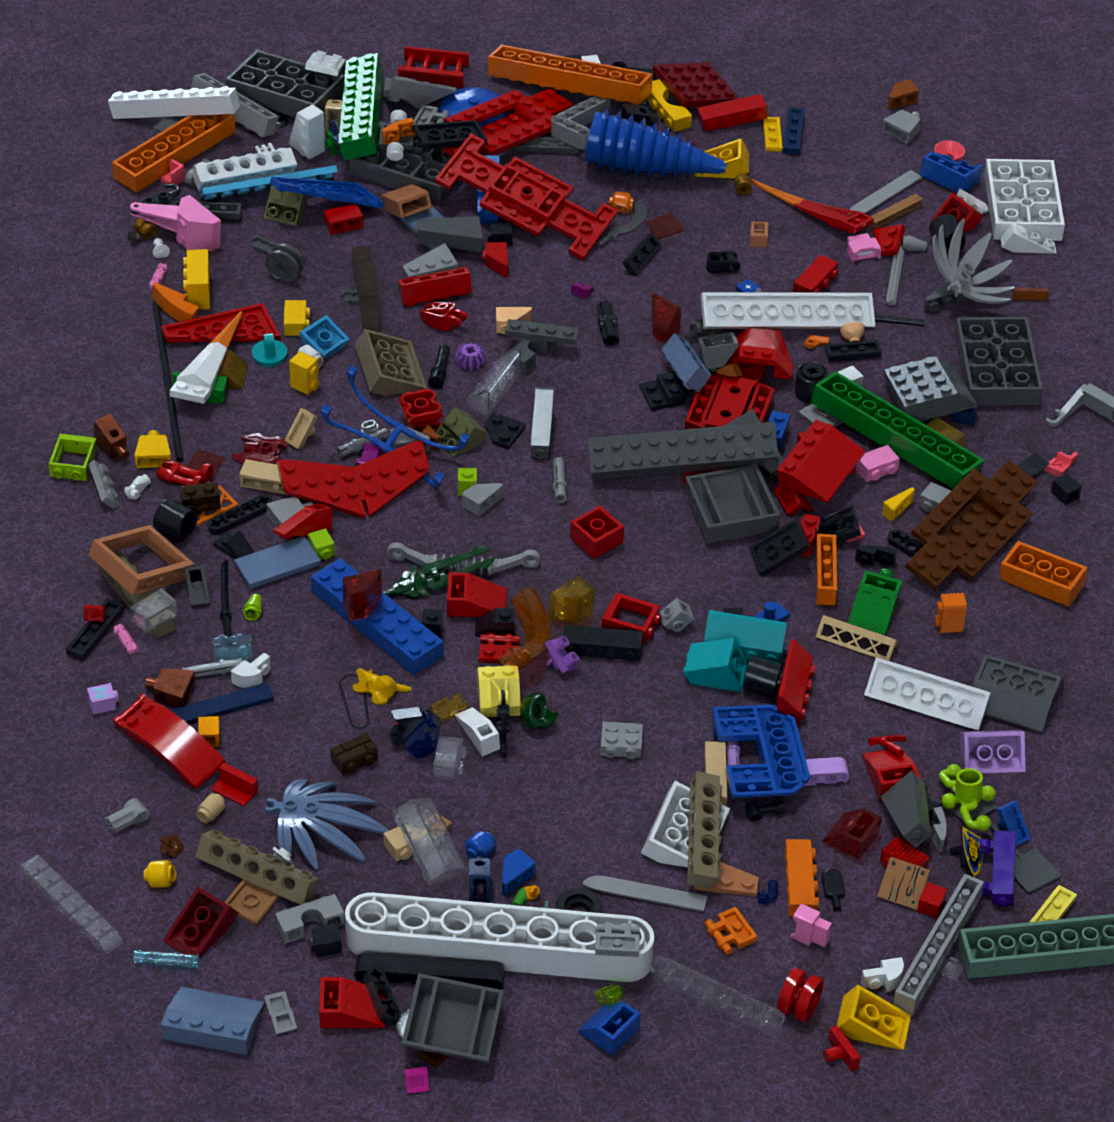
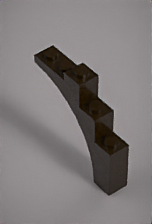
(366, 287)

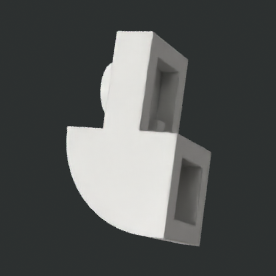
(250, 674)
(887, 975)

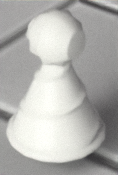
(160, 250)

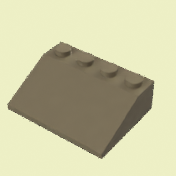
(389, 364)

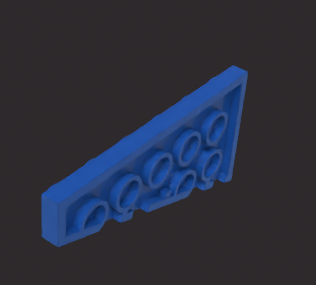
(332, 190)

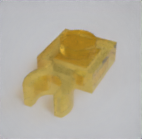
(448, 708)

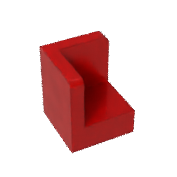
(932, 900)

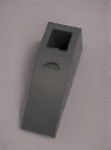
(946, 297)

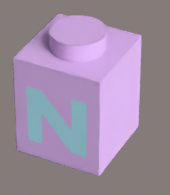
(102, 698)

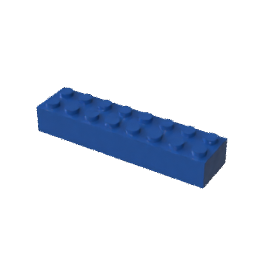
(387, 625)

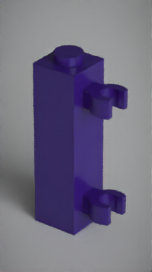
(1003, 867)

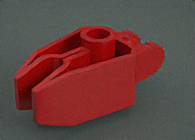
(442, 315)

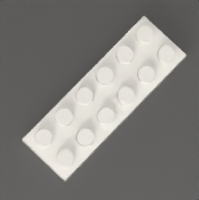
(927, 694)

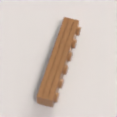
(896, 210)

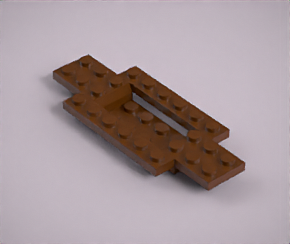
(977, 530)

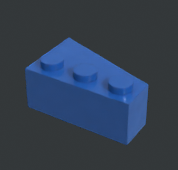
(950, 173)

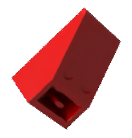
(473, 595)
(887, 769)
(347, 1004)

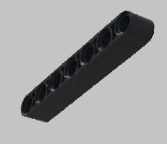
(406, 969)

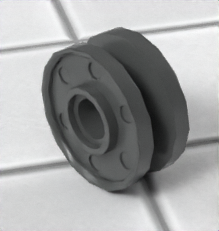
(285, 262)

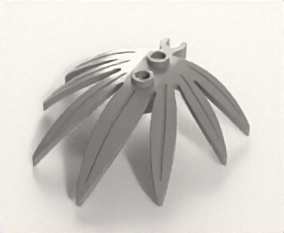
(960, 276)

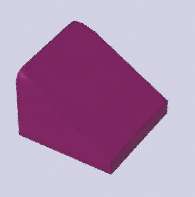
(581, 290)

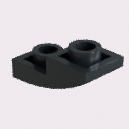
(869, 554)

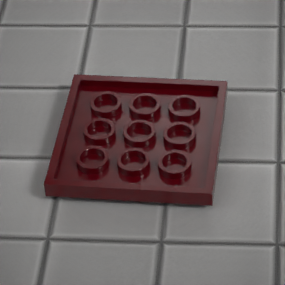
(694, 83)

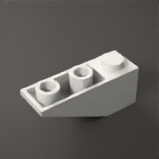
(1019, 239)
(479, 730)

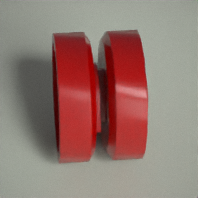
(800, 994)

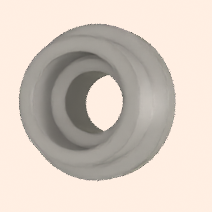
(369, 427)

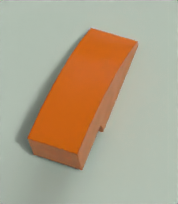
(174, 303)

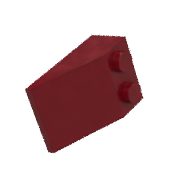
(200, 923)

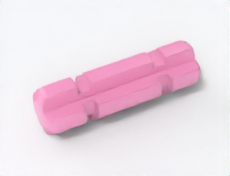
(158, 275)
(125, 639)

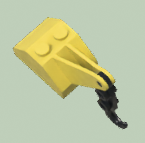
(499, 697)

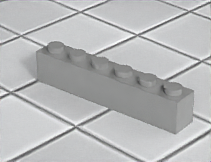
(248, 114)

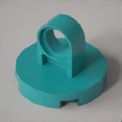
(269, 351)

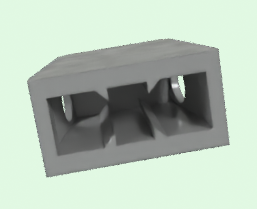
(902, 125)
(283, 509)

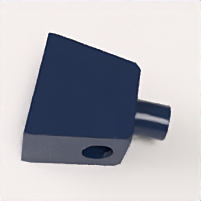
(479, 871)

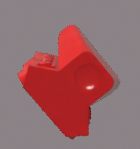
(421, 409)

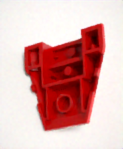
(763, 348)

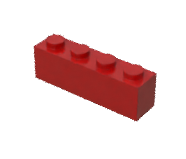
(732, 113)
(435, 286)

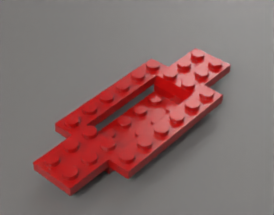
(530, 119)

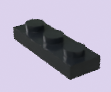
(641, 254)
(853, 350)

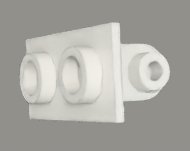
(974, 202)

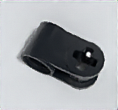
(721, 261)

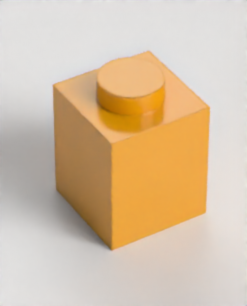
(209, 729)

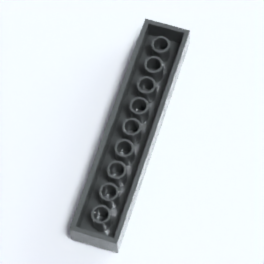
(683, 451)

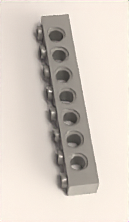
(938, 944)

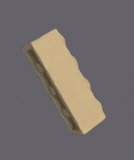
(261, 477)

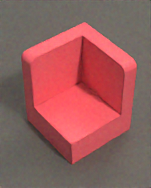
(175, 175)

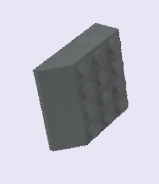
(928, 388)
(732, 504)
(453, 1018)

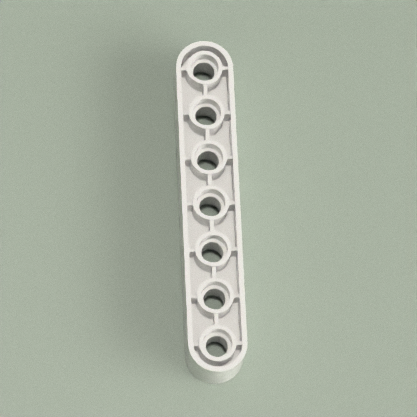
(512, 935)

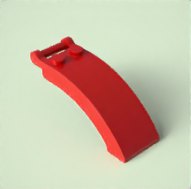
(170, 740)

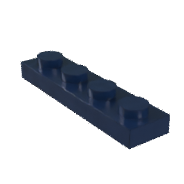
(793, 130)

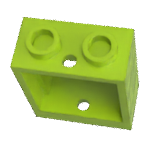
(67, 443)

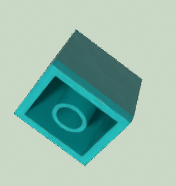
(716, 664)

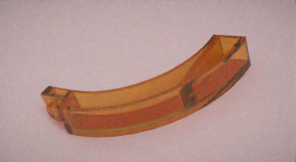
(536, 629)

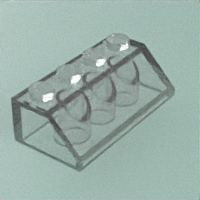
(495, 383)
(429, 840)

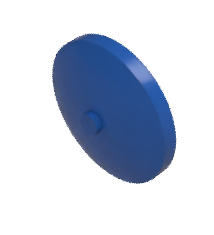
(467, 98)

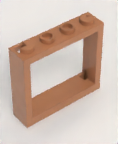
(103, 555)

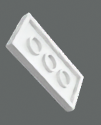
(325, 64)

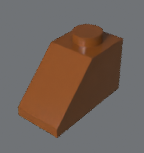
(903, 94)

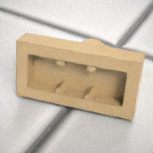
(301, 428)

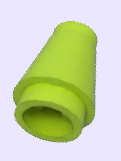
(253, 608)

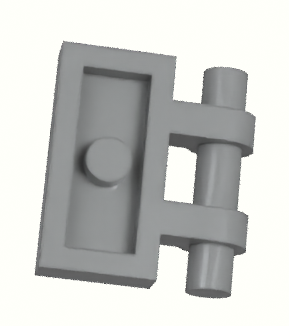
(428, 114)
(617, 944)

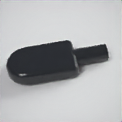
(833, 887)

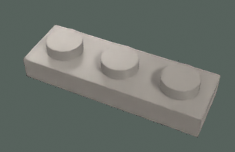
(104, 484)

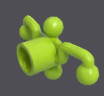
(968, 792)

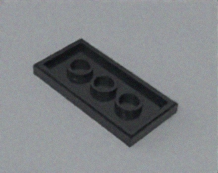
(446, 133)

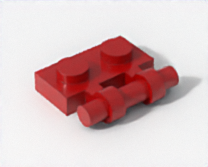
(492, 653)

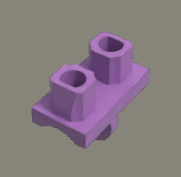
(558, 656)

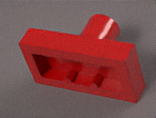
(841, 1049)

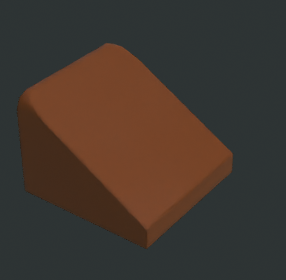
(730, 370)
(434, 437)

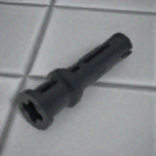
(438, 371)

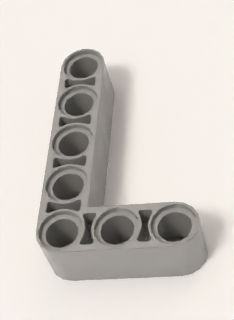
(570, 124)

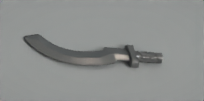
(637, 219)

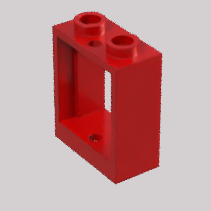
(634, 605)

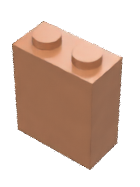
(406, 201)

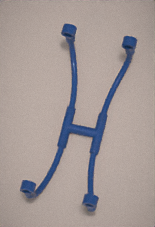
(398, 428)

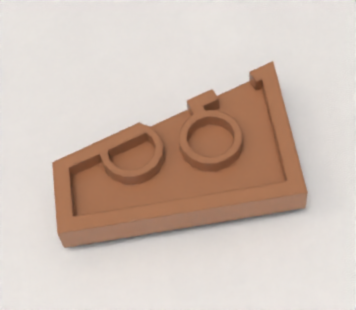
(734, 882)

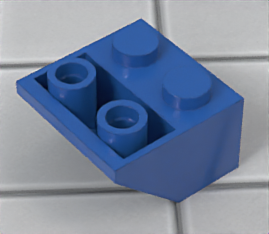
(612, 1026)

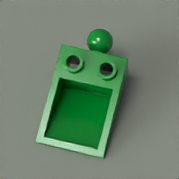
(876, 601)

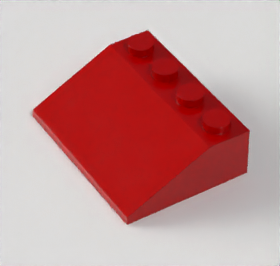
(819, 462)

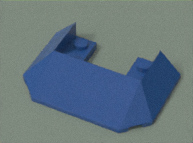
(778, 747)

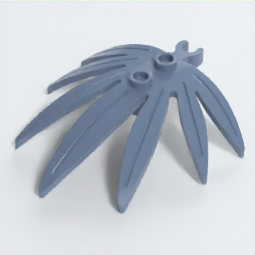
(302, 808)

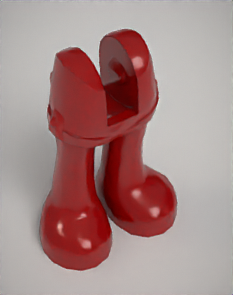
(172, 470)

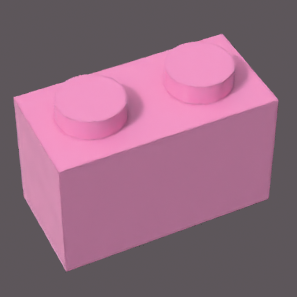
(878, 463)

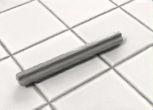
(894, 278)

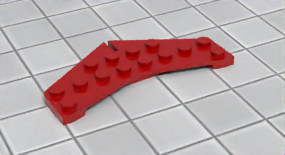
(349, 487)

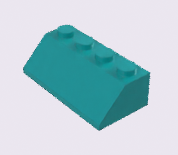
(754, 635)

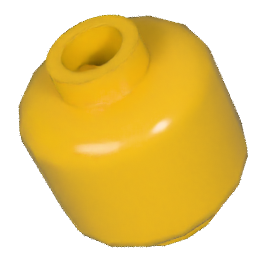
(160, 874)

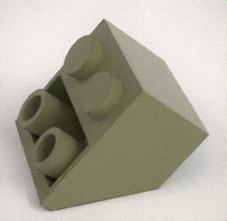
(285, 206)
(454, 426)

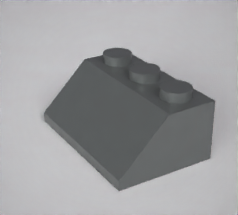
(717, 349)

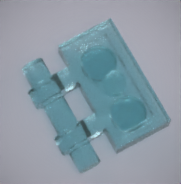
(233, 652)

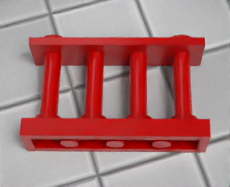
(434, 76)

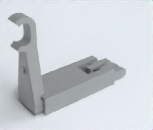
(1089, 396)

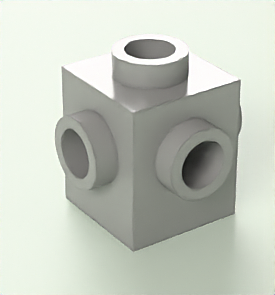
(676, 615)

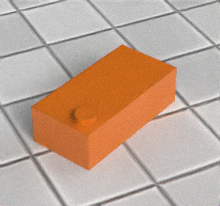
(1043, 573)

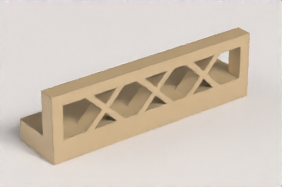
(863, 633)

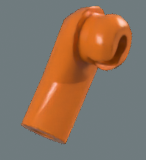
(814, 340)

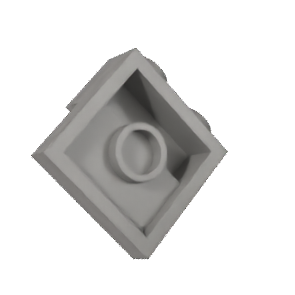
(621, 740)

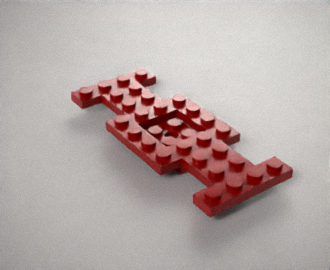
(546, 202)

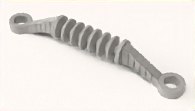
(497, 566)

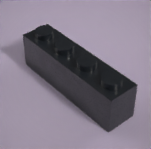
(604, 642)

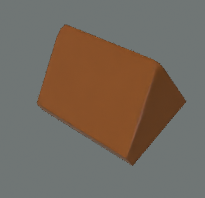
(1027, 293)

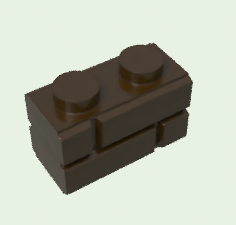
(201, 496)
(354, 754)

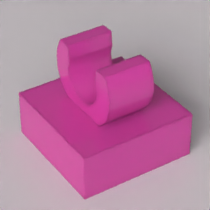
(416, 1080)

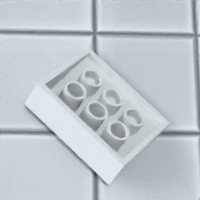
(670, 832)

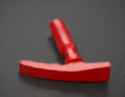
(887, 741)

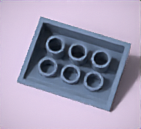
(211, 1020)

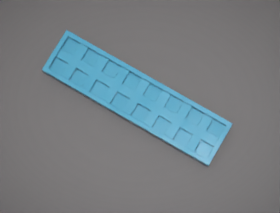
(261, 184)

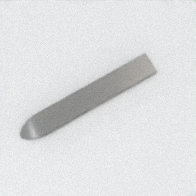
(887, 192)
(646, 892)

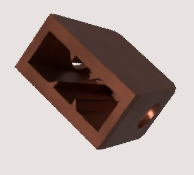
(110, 437)
(172, 686)

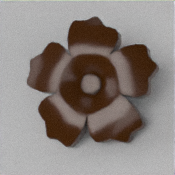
(171, 845)

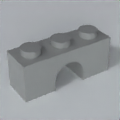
(323, 910)

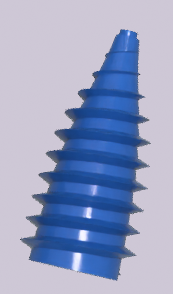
(644, 149)

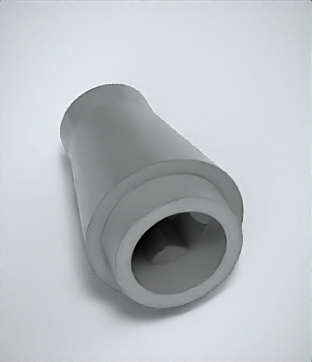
(911, 243)

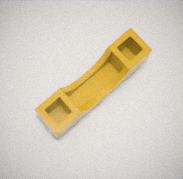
(674, 116)

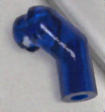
(769, 896)

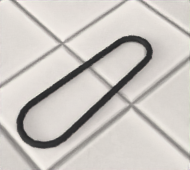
(346, 706)

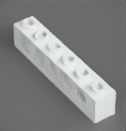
(237, 173)

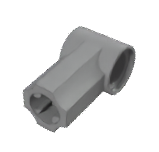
(132, 813)

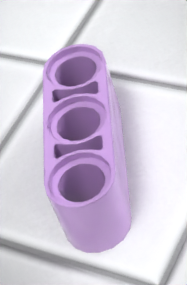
(827, 770)

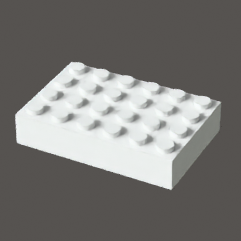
(1025, 195)

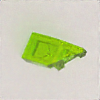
(609, 994)

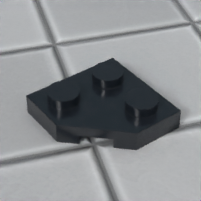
(503, 430)

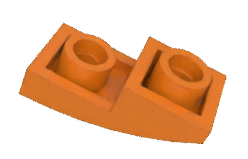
(396, 130)

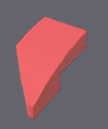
(1060, 464)

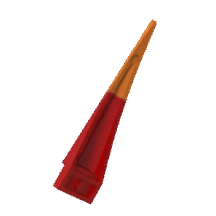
(840, 218)

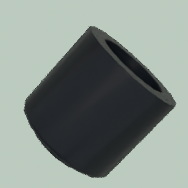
(949, 226)
(807, 377)
(175, 519)
(763, 676)

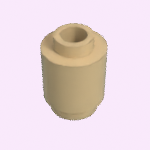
(210, 808)

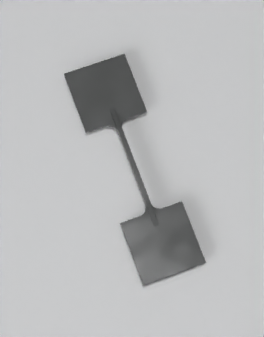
(1031, 868)

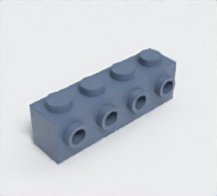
(686, 363)

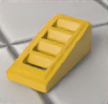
(896, 505)

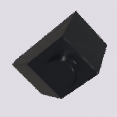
(496, 621)

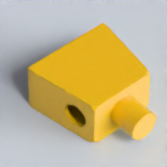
(152, 450)

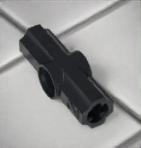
(608, 323)

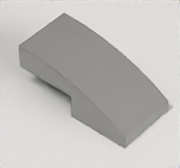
(939, 828)
(280, 1013)

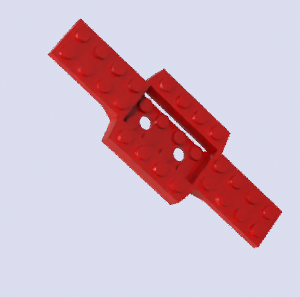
(717, 399)

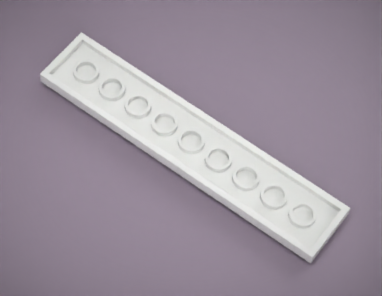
(785, 310)

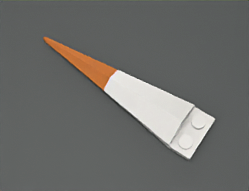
(200, 375)

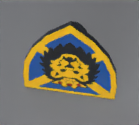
(969, 851)

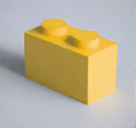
(295, 317)
(304, 373)

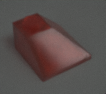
(664, 318)

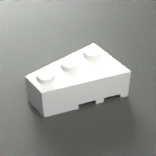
(308, 132)

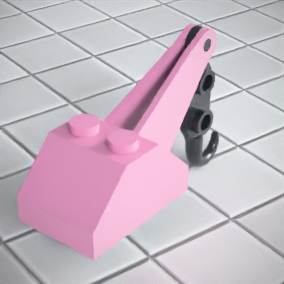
(191, 221)

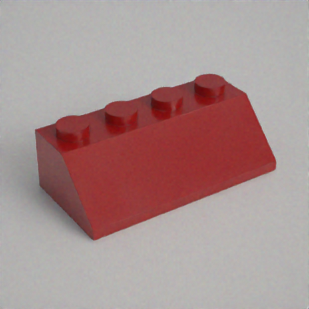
(796, 682)

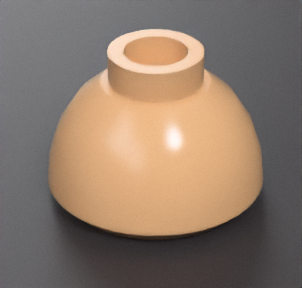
(852, 331)

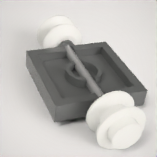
(396, 149)

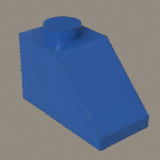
(516, 870)

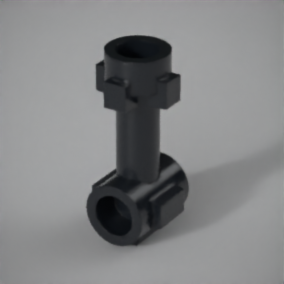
(755, 812)

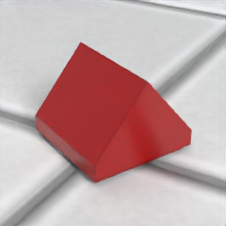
(94, 613)

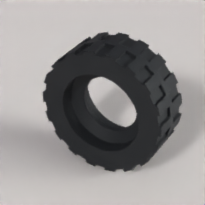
(579, 895)

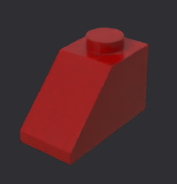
(496, 257)

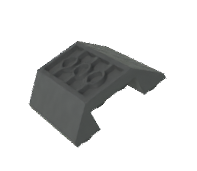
(1017, 692)

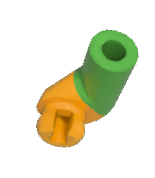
(526, 894)

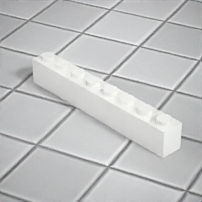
(174, 103)

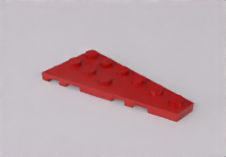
(252, 326)

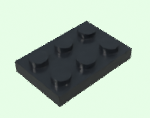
(780, 547)

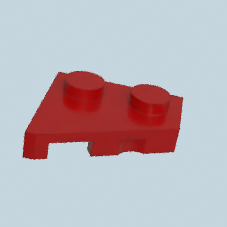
(889, 239)

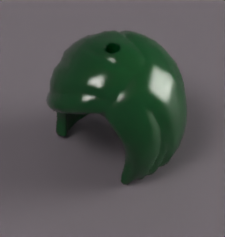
(535, 711)

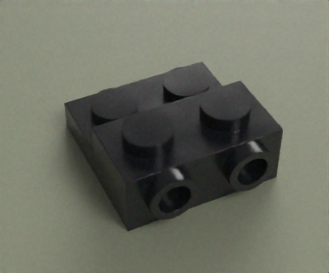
(664, 391)

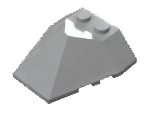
(413, 92)

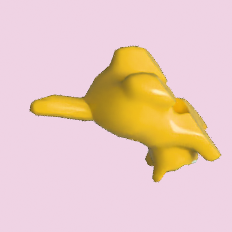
(380, 687)

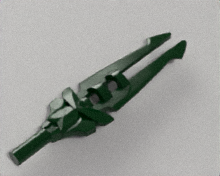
(415, 583)

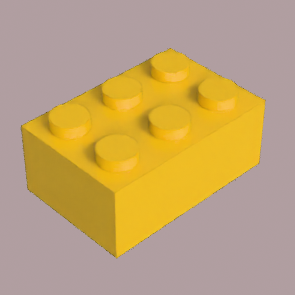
(197, 278)

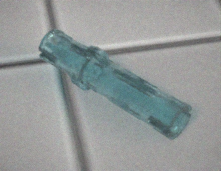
(169, 959)

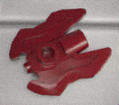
(261, 448)

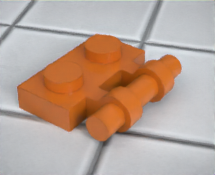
(736, 927)

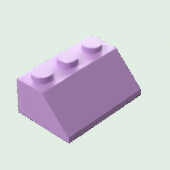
(993, 751)

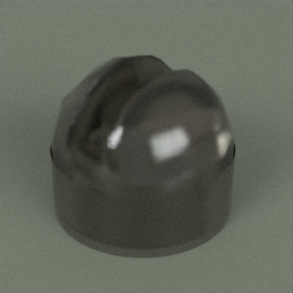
(134, 237)

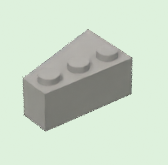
(431, 262)

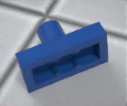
(774, 612)
(1012, 820)

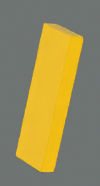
(772, 134)

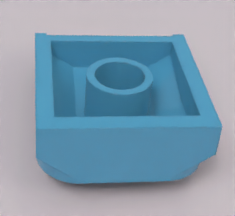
(324, 337)

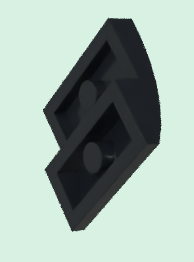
(842, 524)

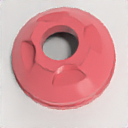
(951, 149)

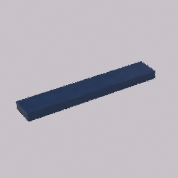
(225, 703)

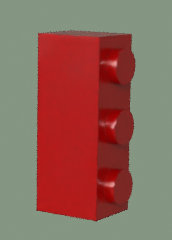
(816, 276)

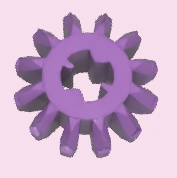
(470, 356)

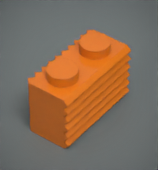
(951, 613)

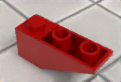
(307, 520)

